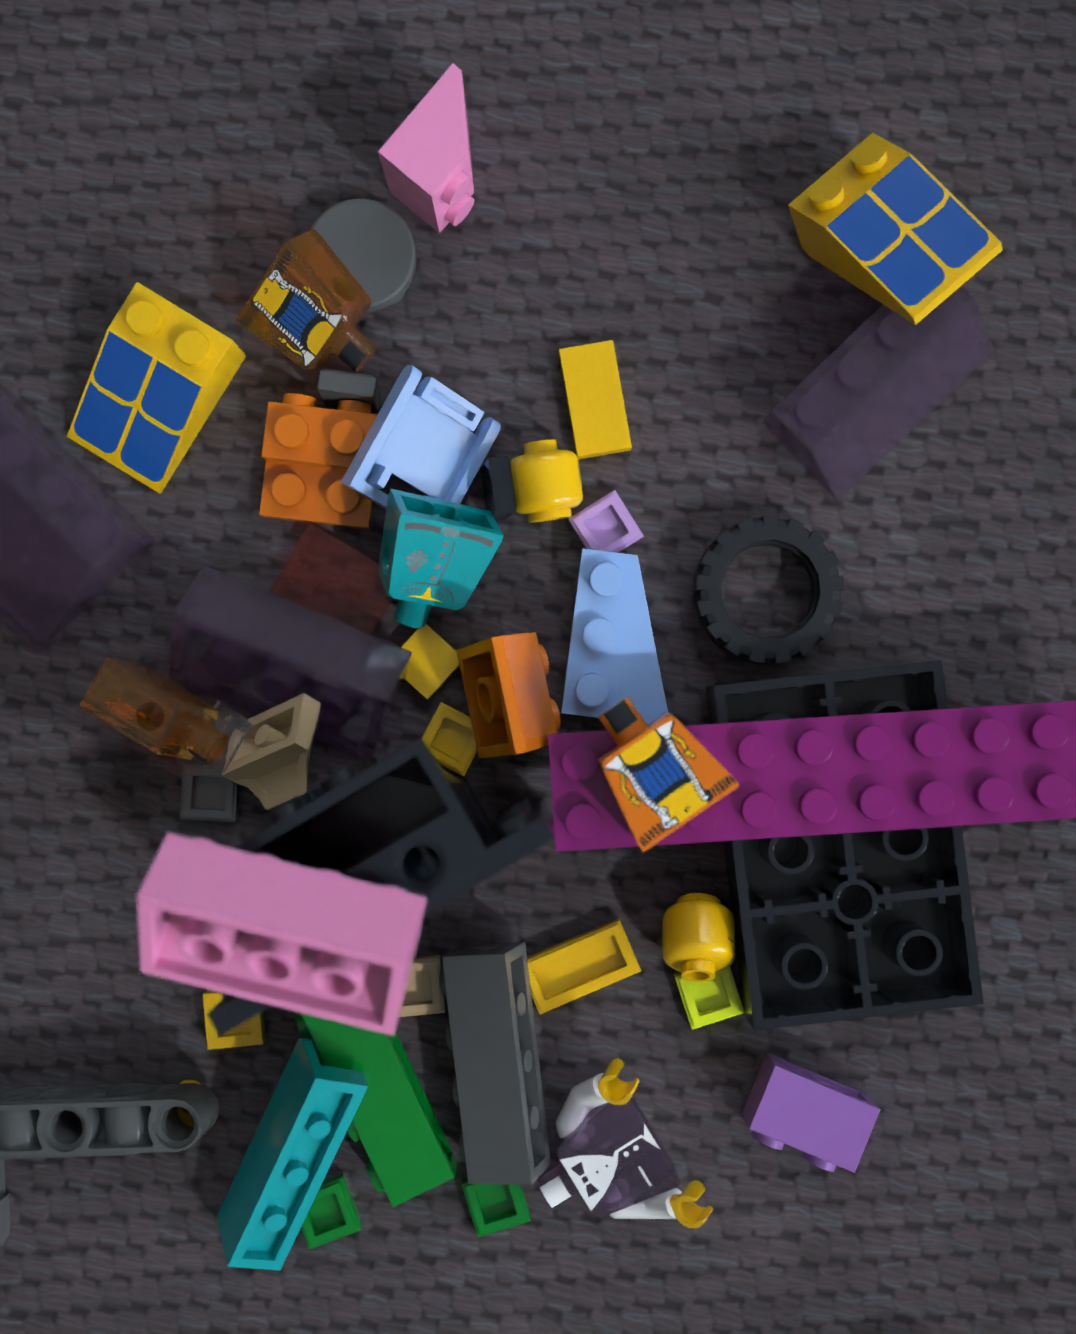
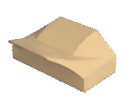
(277, 752)

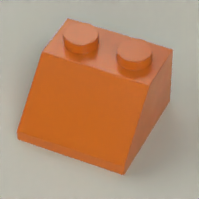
(508, 694)

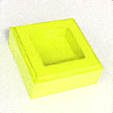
(709, 1000)

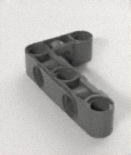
(114, 1122)

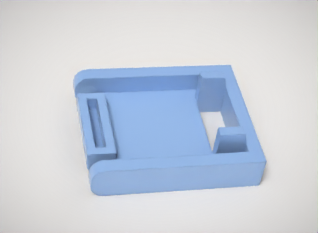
(422, 442)

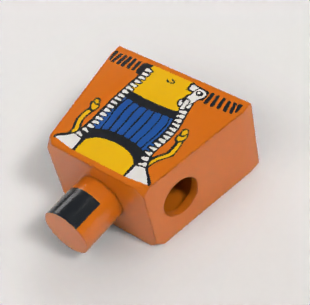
(659, 773)

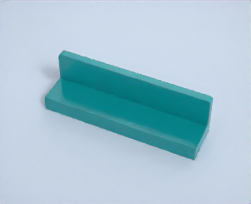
(288, 1159)

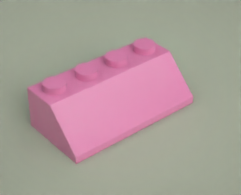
(278, 932)

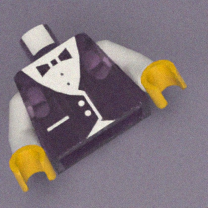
(616, 1157)

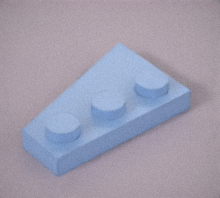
(612, 640)

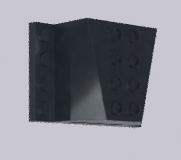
(395, 827)

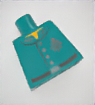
(433, 553)

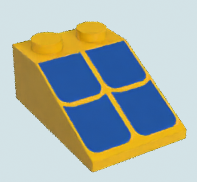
(891, 229)
(152, 387)

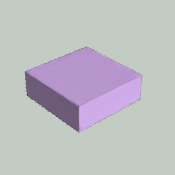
(606, 525)

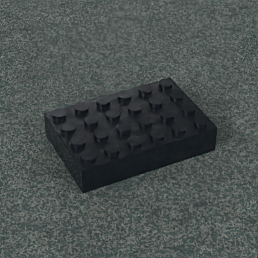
(848, 917)

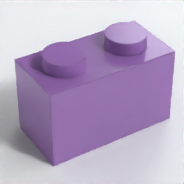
(809, 1114)

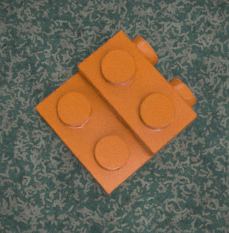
(307, 458)

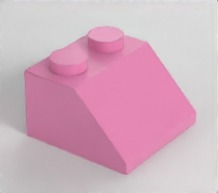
(431, 156)

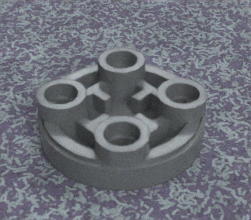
(373, 247)

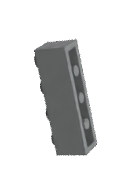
(495, 1063)

